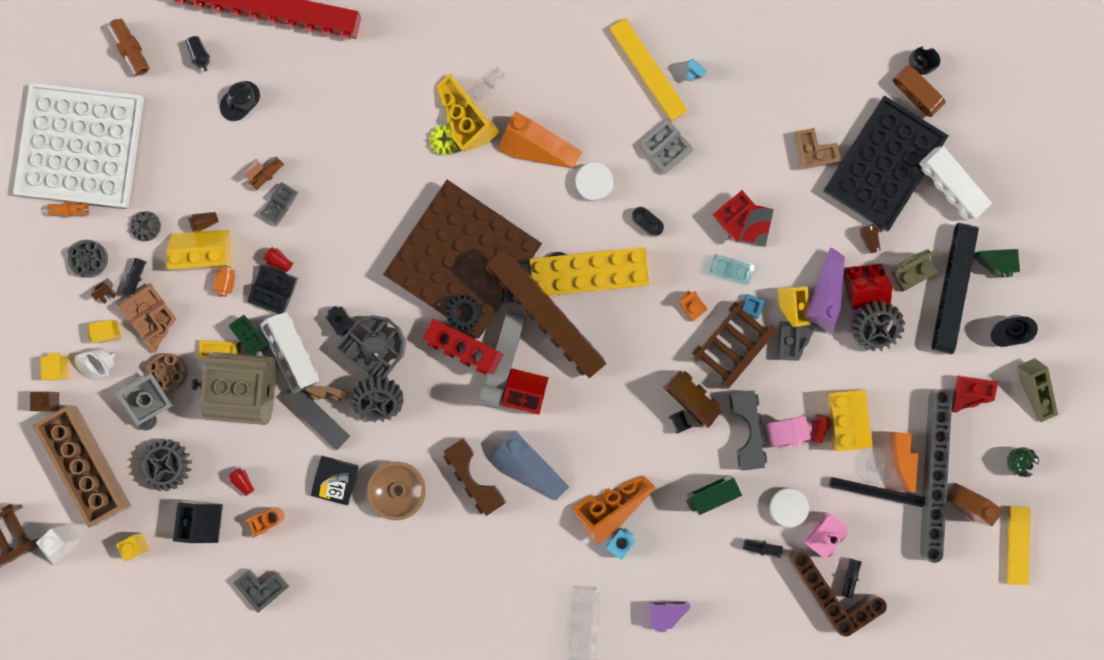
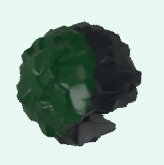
(1020, 460)

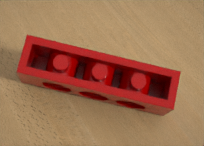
(490, 357)

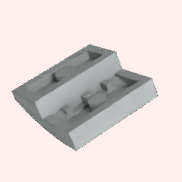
(666, 146)

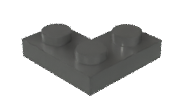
(260, 594)

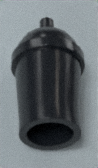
(198, 53)

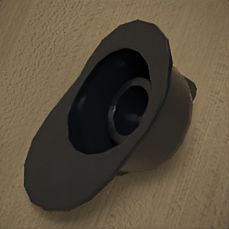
(239, 100)
(1014, 331)

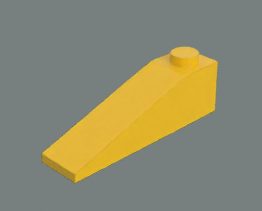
(468, 122)

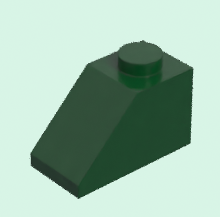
(999, 261)

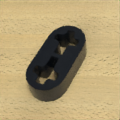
(650, 218)

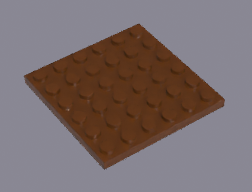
(450, 252)

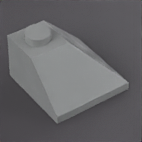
(143, 398)

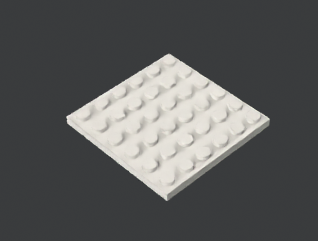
(78, 145)

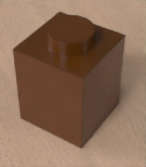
(44, 401)

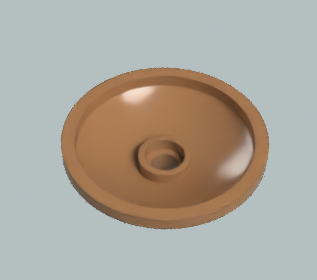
(382, 491)

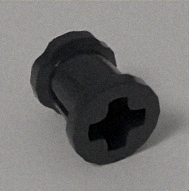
(679, 421)

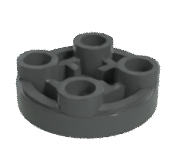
(87, 258)

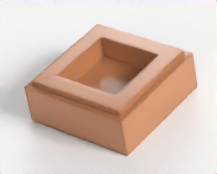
(253, 169)

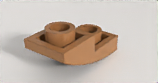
(319, 392)

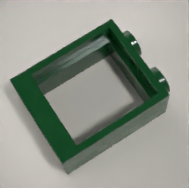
(713, 495)

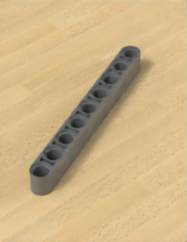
(939, 484)

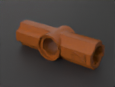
(128, 47)

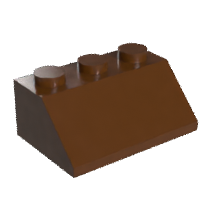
(693, 398)

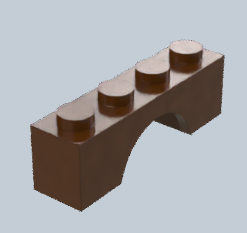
(487, 498)

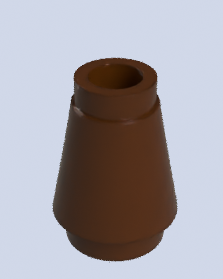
(202, 220)
(870, 237)

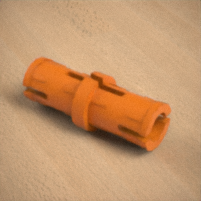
(68, 209)

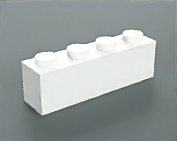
(955, 183)
(289, 352)

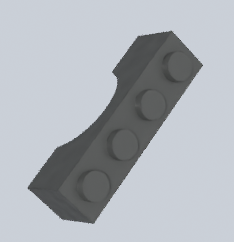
(751, 454)

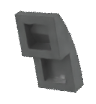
(279, 204)

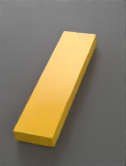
(1018, 545)

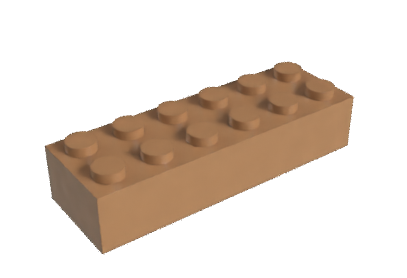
(81, 465)

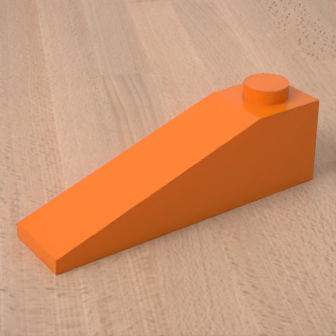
(533, 142)
(608, 511)

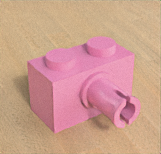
(788, 431)
(826, 535)

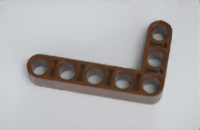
(829, 599)

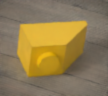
(794, 304)

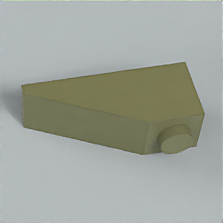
(1039, 389)

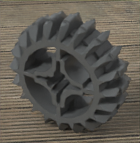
(888, 314)
(377, 393)
(174, 452)

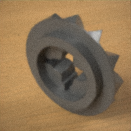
(153, 224)

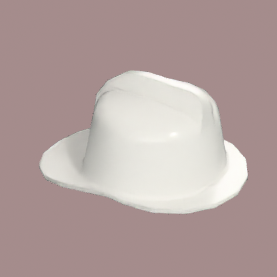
(95, 363)

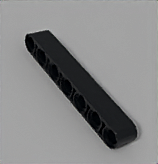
(954, 288)

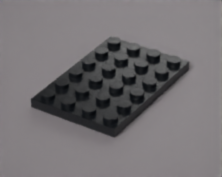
(884, 163)

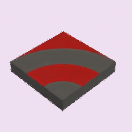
(757, 226)

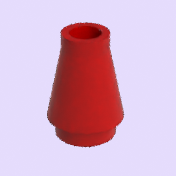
(278, 259)
(820, 427)
(241, 481)

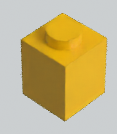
(104, 331)
(54, 367)
(132, 547)

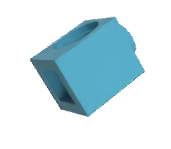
(620, 552)

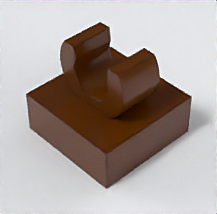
(102, 289)

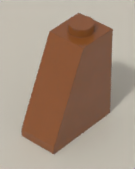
(974, 505)

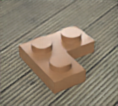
(813, 155)

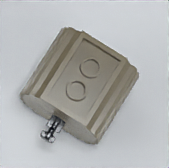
(237, 388)

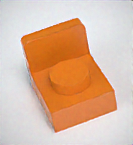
(692, 305)

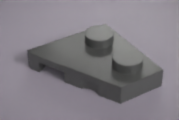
(793, 340)

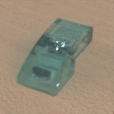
(731, 269)

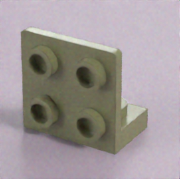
(915, 270)

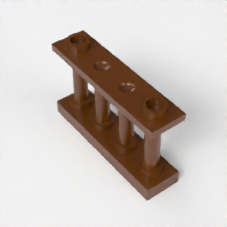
(752, 347)
(25, 544)

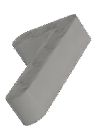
(493, 391)

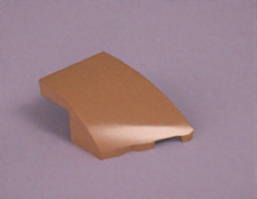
(148, 315)

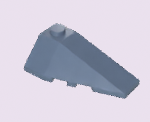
(523, 463)

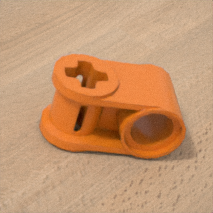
(261, 522)

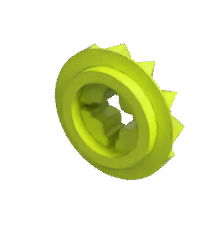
(437, 145)

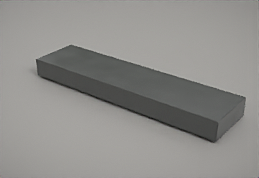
(317, 418)

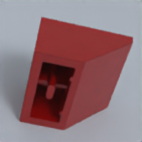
(867, 285)
(525, 391)

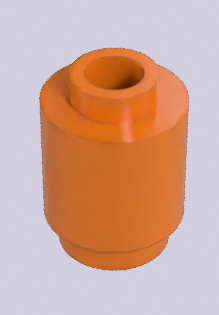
(224, 282)

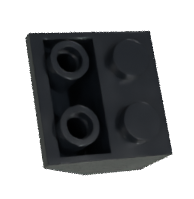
(197, 522)

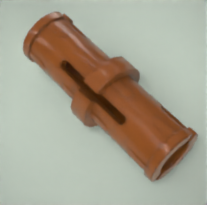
(266, 173)

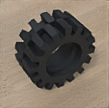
(475, 312)

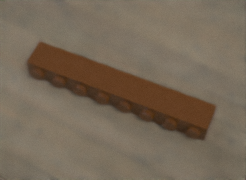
(546, 312)

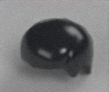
(924, 60)

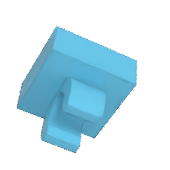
(696, 69)

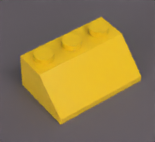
(199, 250)
(849, 420)

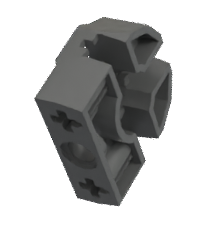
(352, 345)

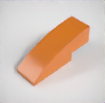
(904, 461)

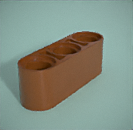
(919, 91)

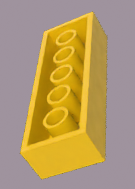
(591, 271)

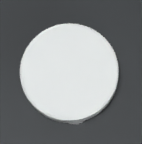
(594, 181)
(789, 507)

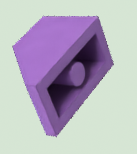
(666, 614)

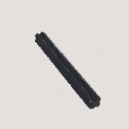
(876, 492)

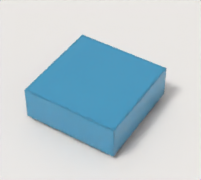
(753, 305)

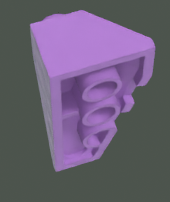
(827, 296)

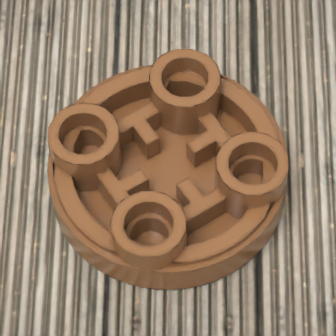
(168, 371)

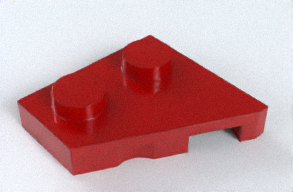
(734, 215)
(972, 392)

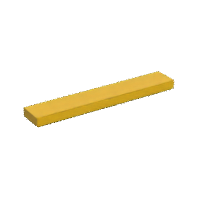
(648, 69)

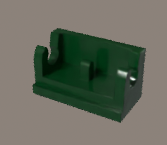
(248, 335)

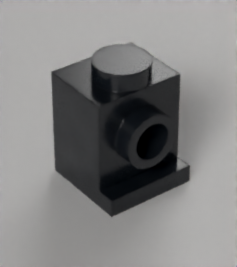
(346, 322)

